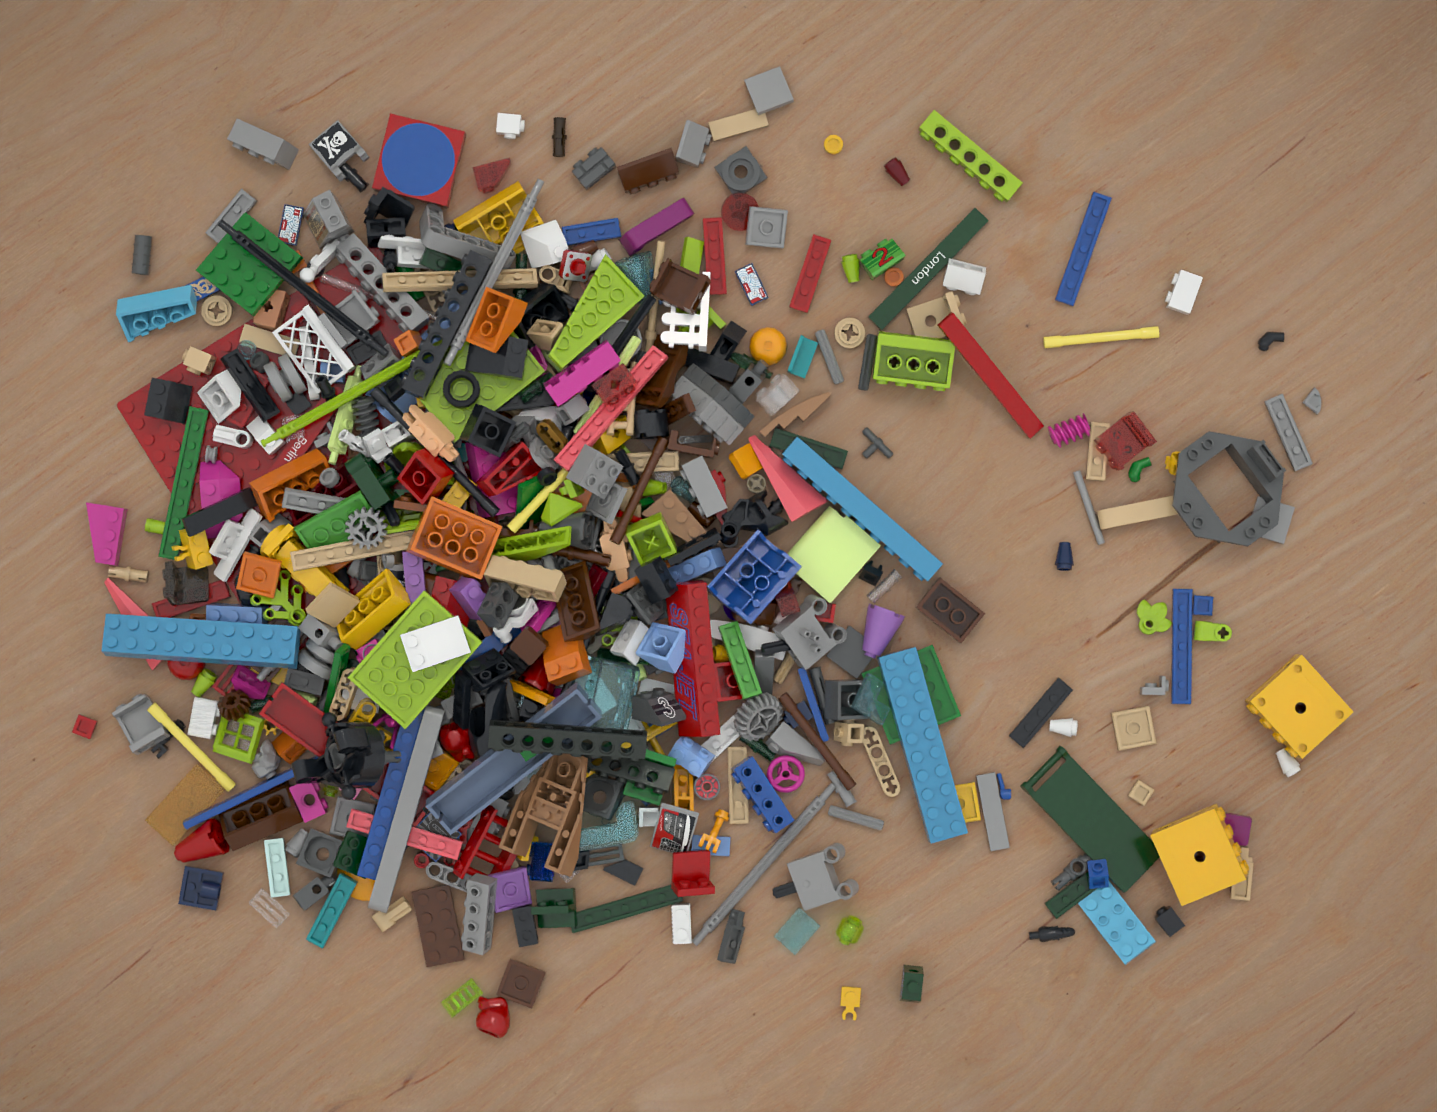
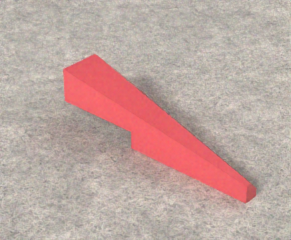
(128, 607)

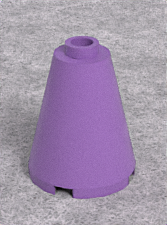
(879, 629)

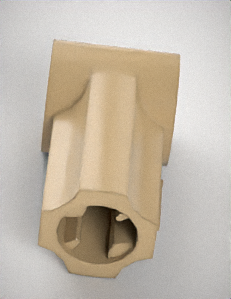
(395, 911)

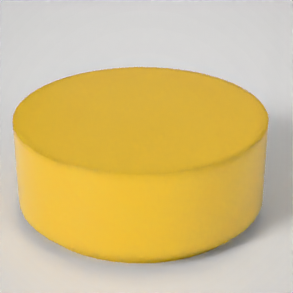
(833, 144)

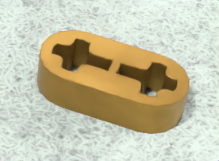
(551, 435)

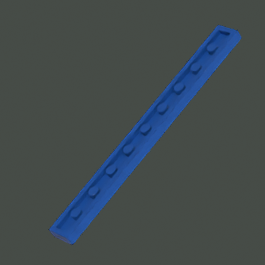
(388, 801)

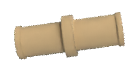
(128, 574)

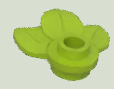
(1153, 614)

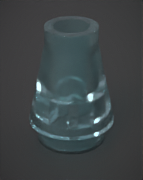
(681, 487)

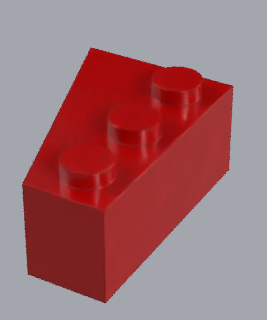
(509, 471)

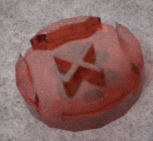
(736, 210)

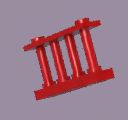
(480, 832)

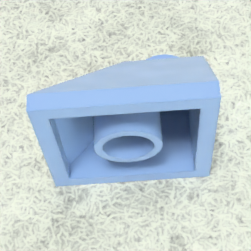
(663, 647)

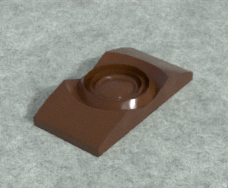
(662, 384)

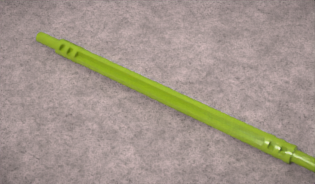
(343, 398)

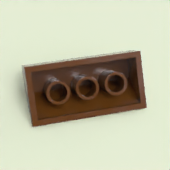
(260, 817)

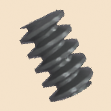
(366, 415)

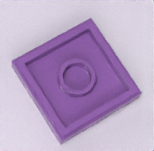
(512, 889)

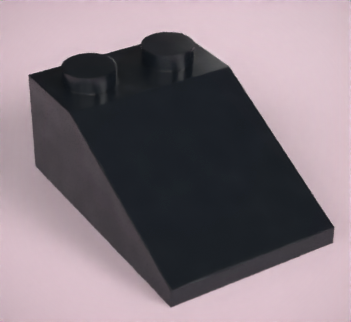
(506, 362)

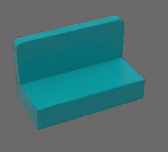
(802, 357)

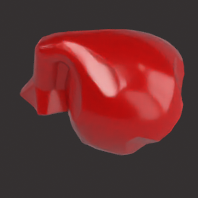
(456, 742)
(493, 1017)

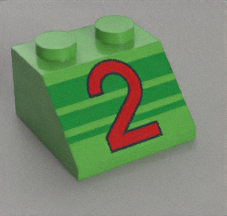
(882, 258)

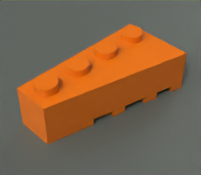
(298, 474)

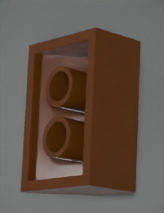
(648, 171)

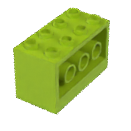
(911, 347)

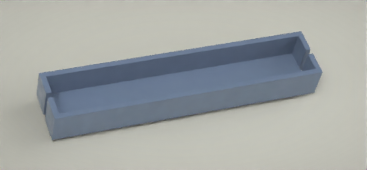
(501, 770)

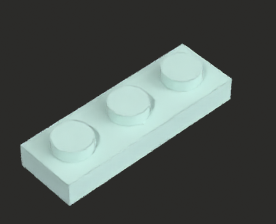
(277, 867)

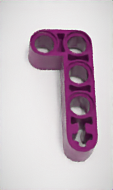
(656, 226)

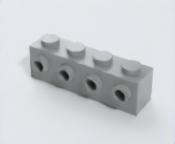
(479, 914)

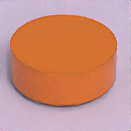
(893, 277)

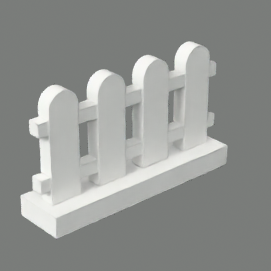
(681, 319)

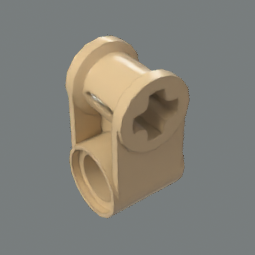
(556, 280)

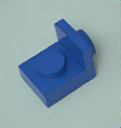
(1098, 874)

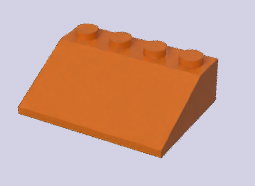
(454, 539)

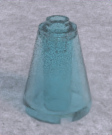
(638, 270)

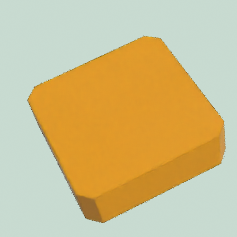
(745, 461)

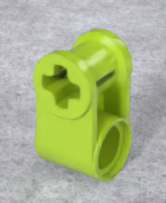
(1208, 631)

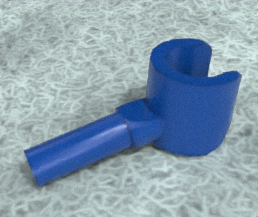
(1005, 794)

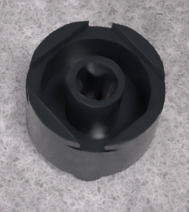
(650, 424)

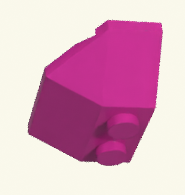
(216, 484)

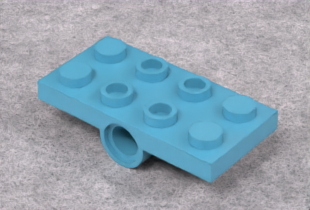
(1117, 923)

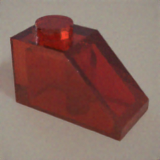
(491, 174)

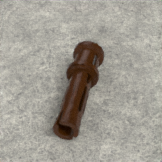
(589, 556)

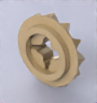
(211, 303)
(857, 327)

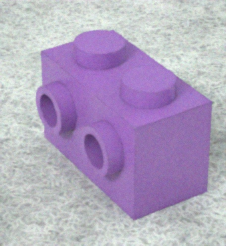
(469, 596)

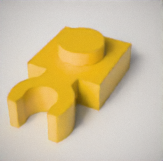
(850, 998)

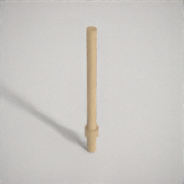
(650, 333)

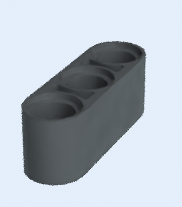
(764, 670)

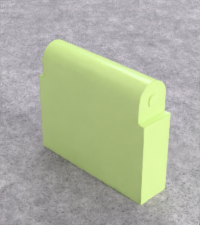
(832, 553)

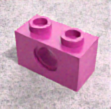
(306, 810)

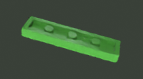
(740, 660)

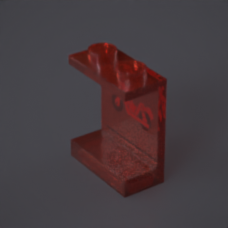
(1124, 440)

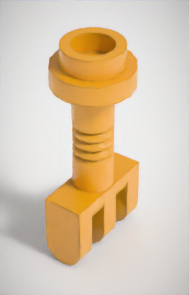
(721, 816)

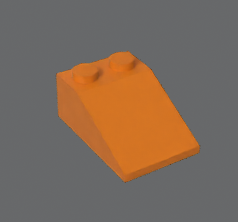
(495, 319)
(564, 659)

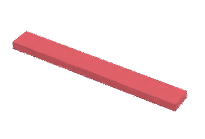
(605, 416)

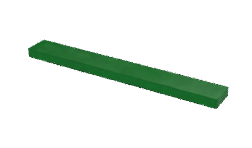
(183, 481)

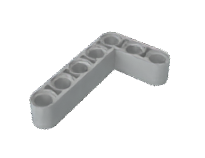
(453, 242)

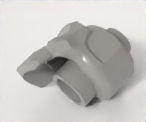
(266, 761)

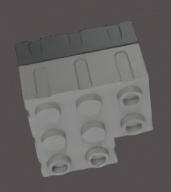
(713, 404)

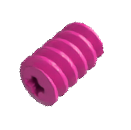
(1069, 430)

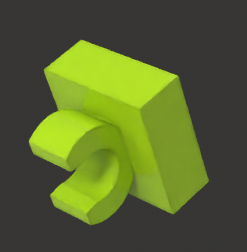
(571, 488)

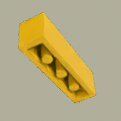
(313, 579)

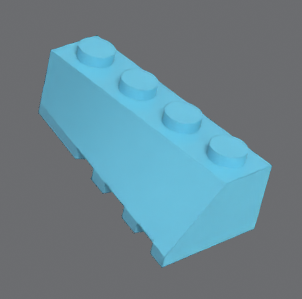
(155, 310)

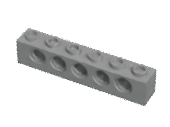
(354, 247)

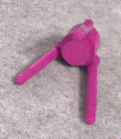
(390, 722)

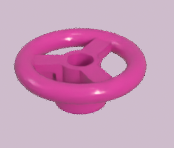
(785, 767)

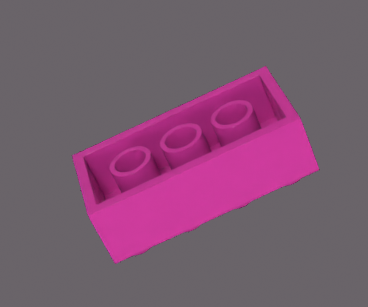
(479, 464)

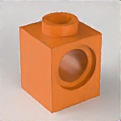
(408, 342)

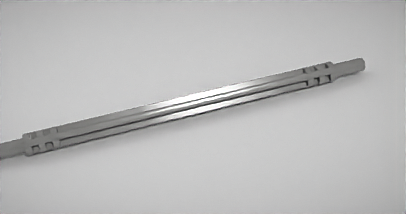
(494, 270)
(763, 864)

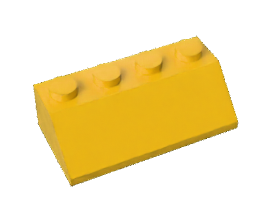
(378, 605)

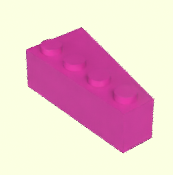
(582, 372)

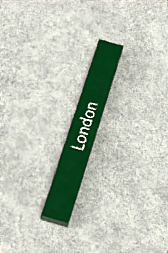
(928, 269)

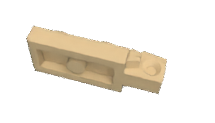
(1242, 890)

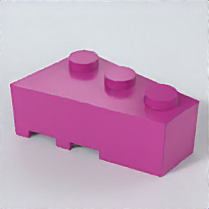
(106, 531)

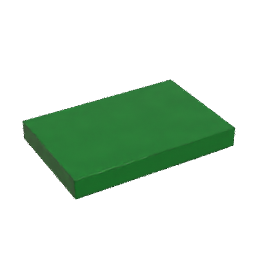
(526, 493)

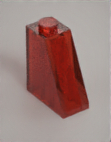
(787, 601)

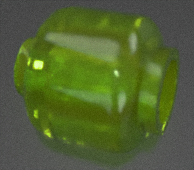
(849, 930)

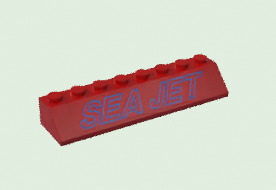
(696, 674)

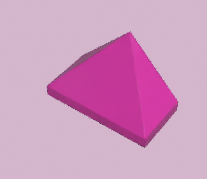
(248, 683)

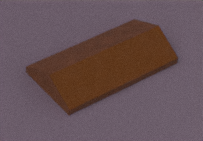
(577, 604)

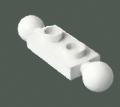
(318, 262)

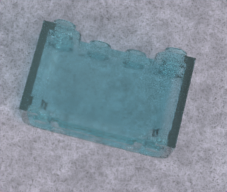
(612, 689)
(624, 831)

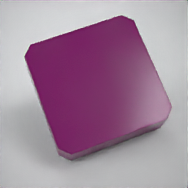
(1241, 827)

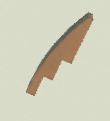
(801, 410)

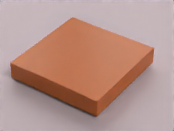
(259, 575)

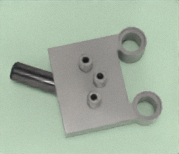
(804, 635)

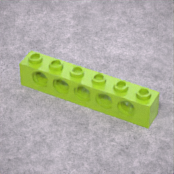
(936, 121)

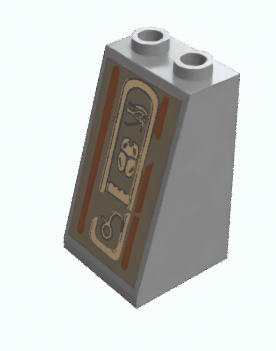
(327, 219)

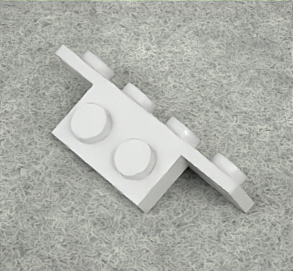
(407, 250)
(232, 542)

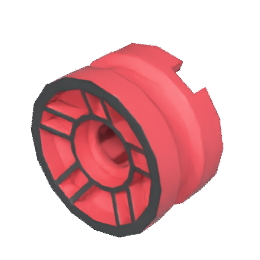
(707, 794)

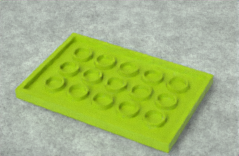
(493, 393)
(386, 671)

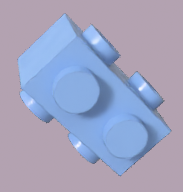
(691, 756)

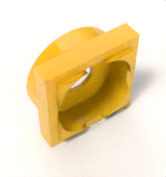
(276, 540)

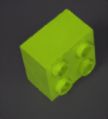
(651, 538)

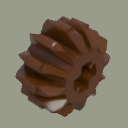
(234, 705)

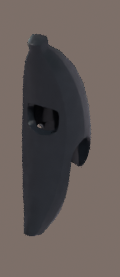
(480, 719)

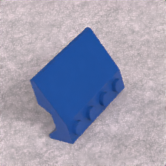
(753, 577)

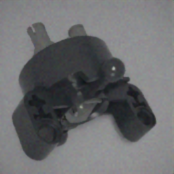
(351, 757)

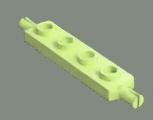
(344, 420)

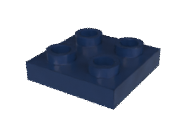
(201, 888)

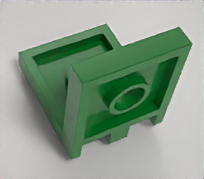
(647, 794)

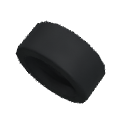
(461, 374)

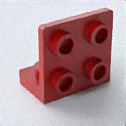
(691, 873)

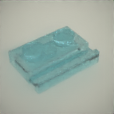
(797, 931)

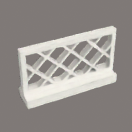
(324, 336)

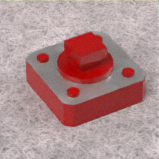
(575, 265)

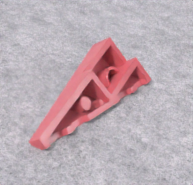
(793, 491)

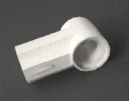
(231, 436)

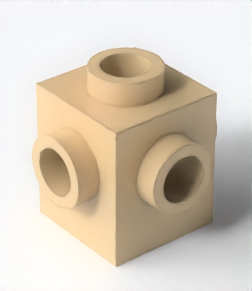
(848, 732)

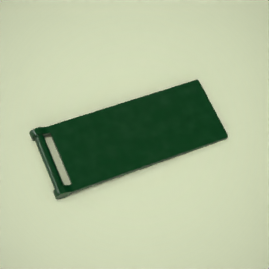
(1093, 820)

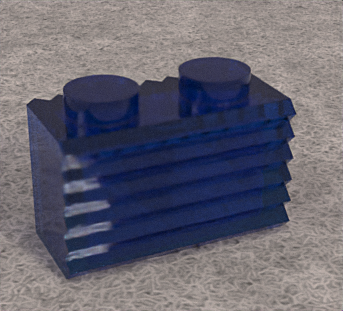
(539, 854)

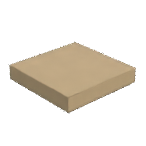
(332, 605)
(1133, 728)

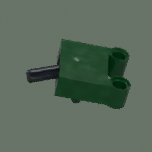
(375, 485)

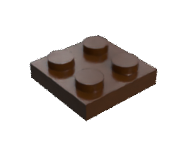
(521, 983)

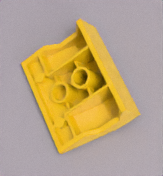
(495, 216)

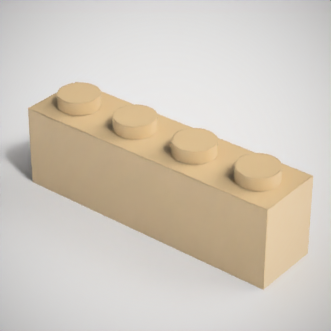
(526, 578)

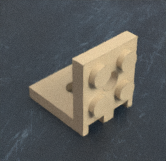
(939, 310)

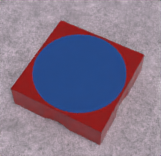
(419, 160)

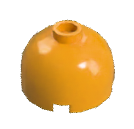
(768, 345)

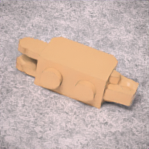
(431, 433)
(620, 553)

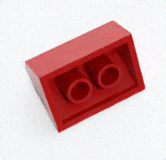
(447, 600)

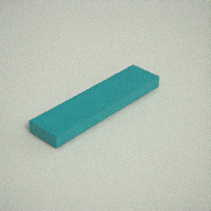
(331, 910)

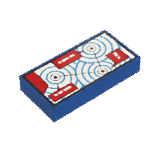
(290, 224)
(751, 284)

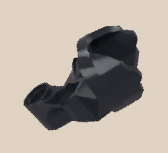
(748, 516)

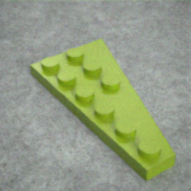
(599, 308)

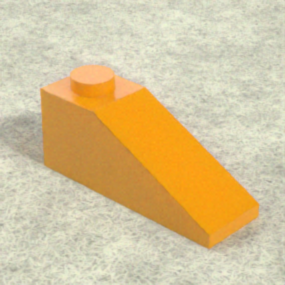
(682, 788)

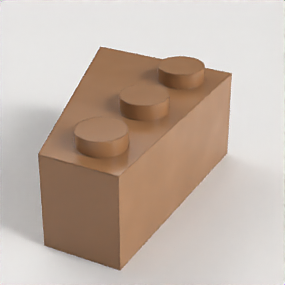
(676, 516)

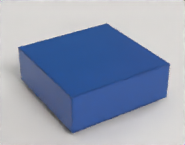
(1202, 605)

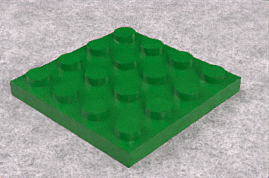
(242, 274)
(938, 688)

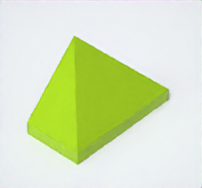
(558, 508)

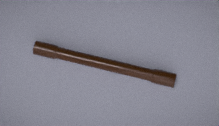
(656, 454)
(841, 773)

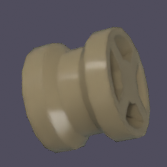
(756, 483)

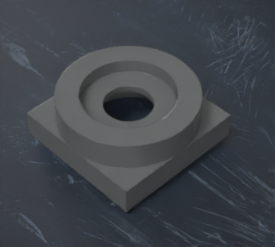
(745, 158)
(612, 790)
(308, 855)

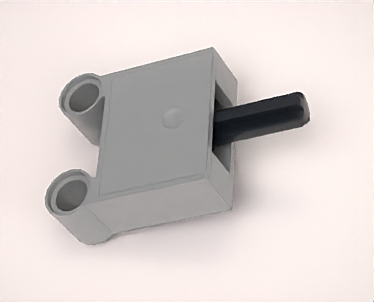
(816, 879)

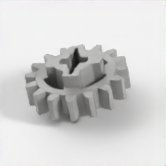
(362, 532)

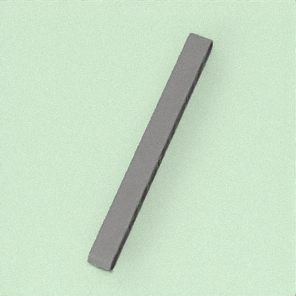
(406, 809)

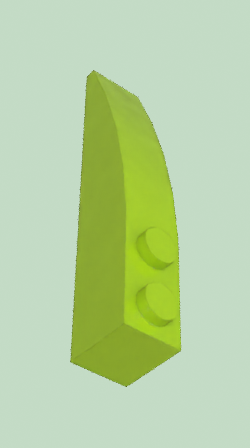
(533, 545)

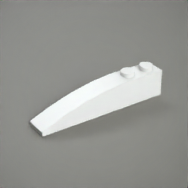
(752, 636)

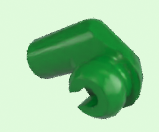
(1136, 468)

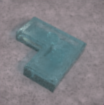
(866, 700)

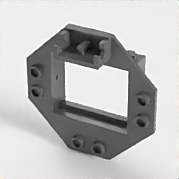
(1258, 467)

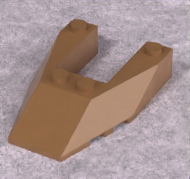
(556, 801)

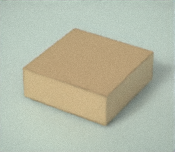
(1141, 792)

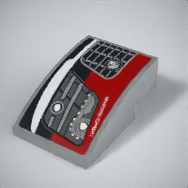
(674, 829)

